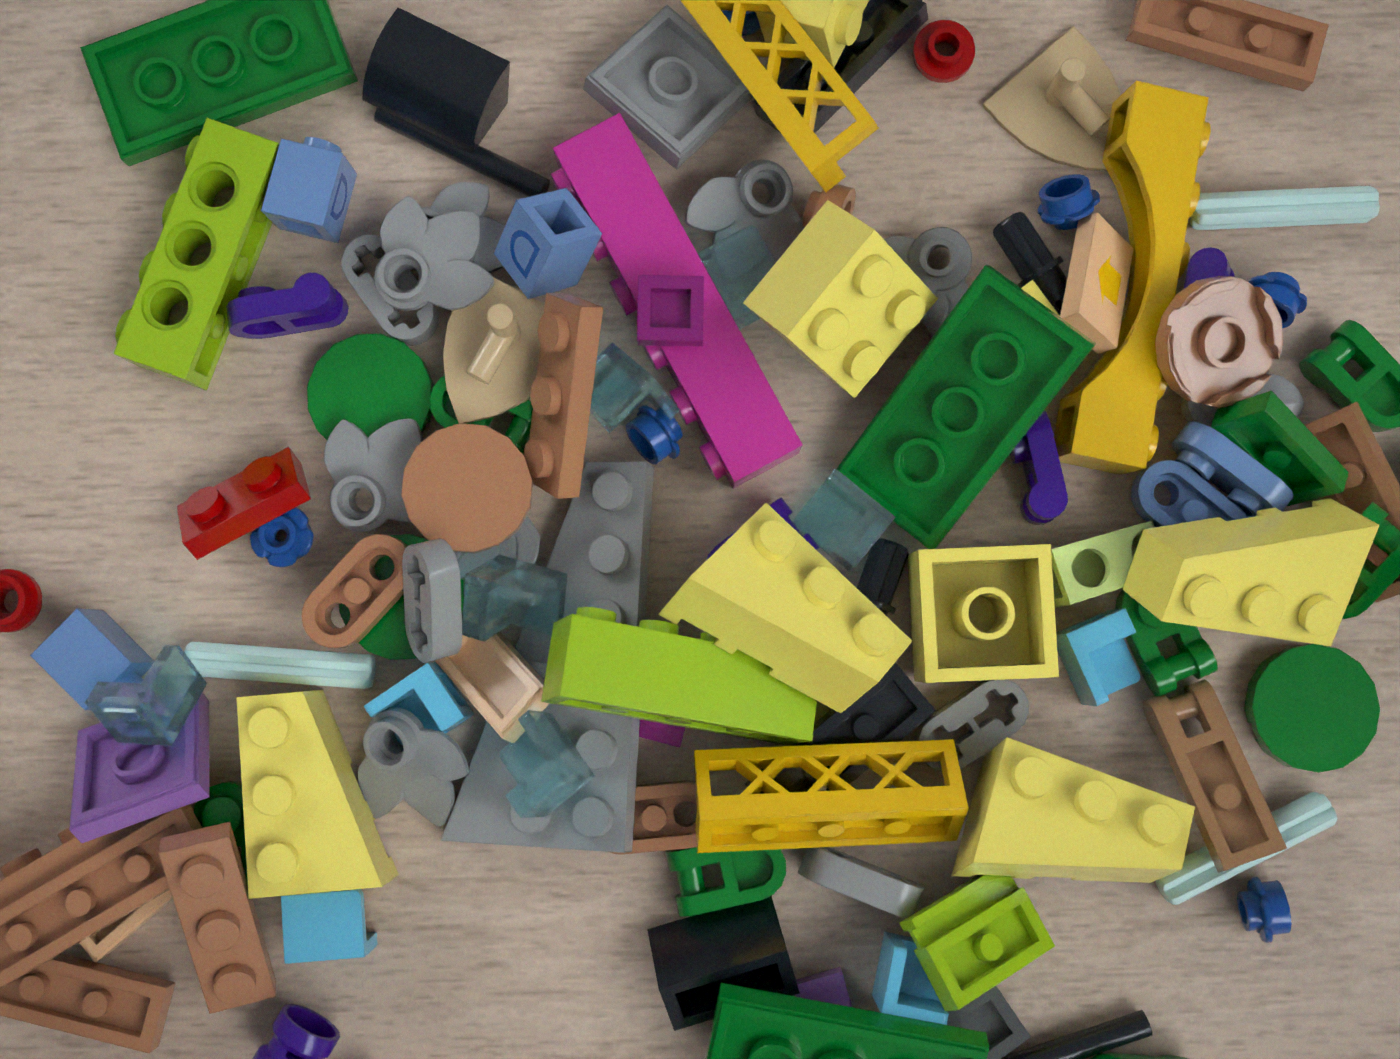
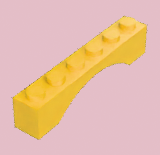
(1153, 163)

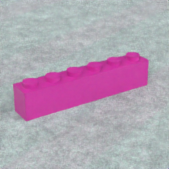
(643, 236)

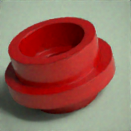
(938, 67)
(28, 600)

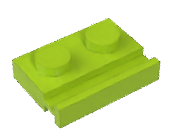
(976, 938)

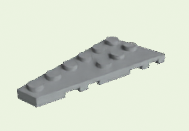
(606, 565)

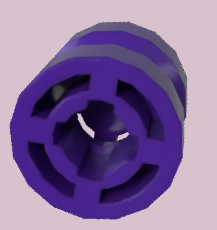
(299, 1035)

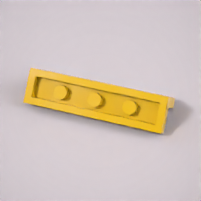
(778, 102)
(828, 817)

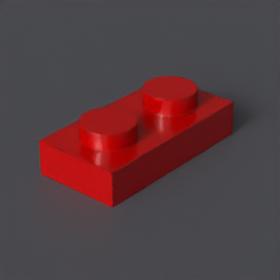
(242, 502)

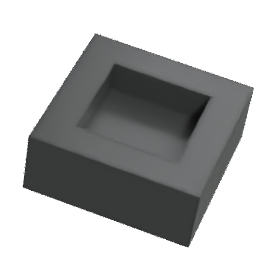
(995, 1016)

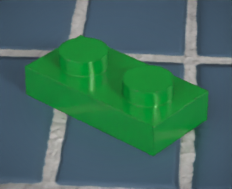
(1282, 445)

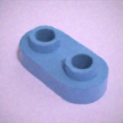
(1230, 469)
(1190, 496)

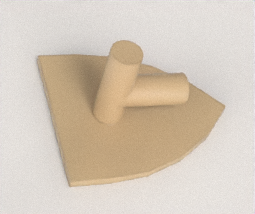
(1060, 103)
(492, 353)

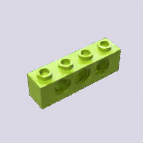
(237, 234)

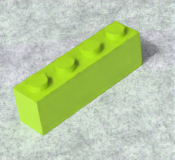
(670, 679)

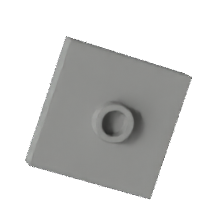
(669, 86)

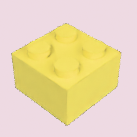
(841, 298)
(982, 613)

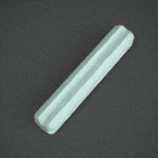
(1285, 207)
(282, 665)
(1295, 822)

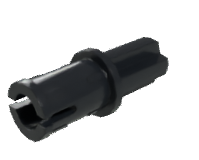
(1031, 257)
(882, 573)

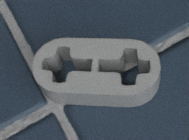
(384, 313)
(432, 600)
(962, 711)
(861, 880)

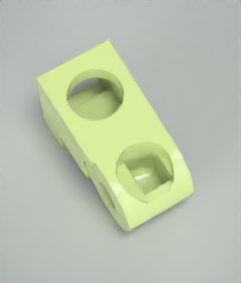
(1094, 564)

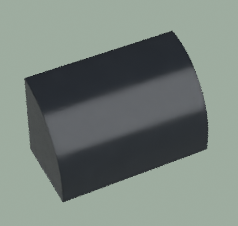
(436, 80)
(717, 947)

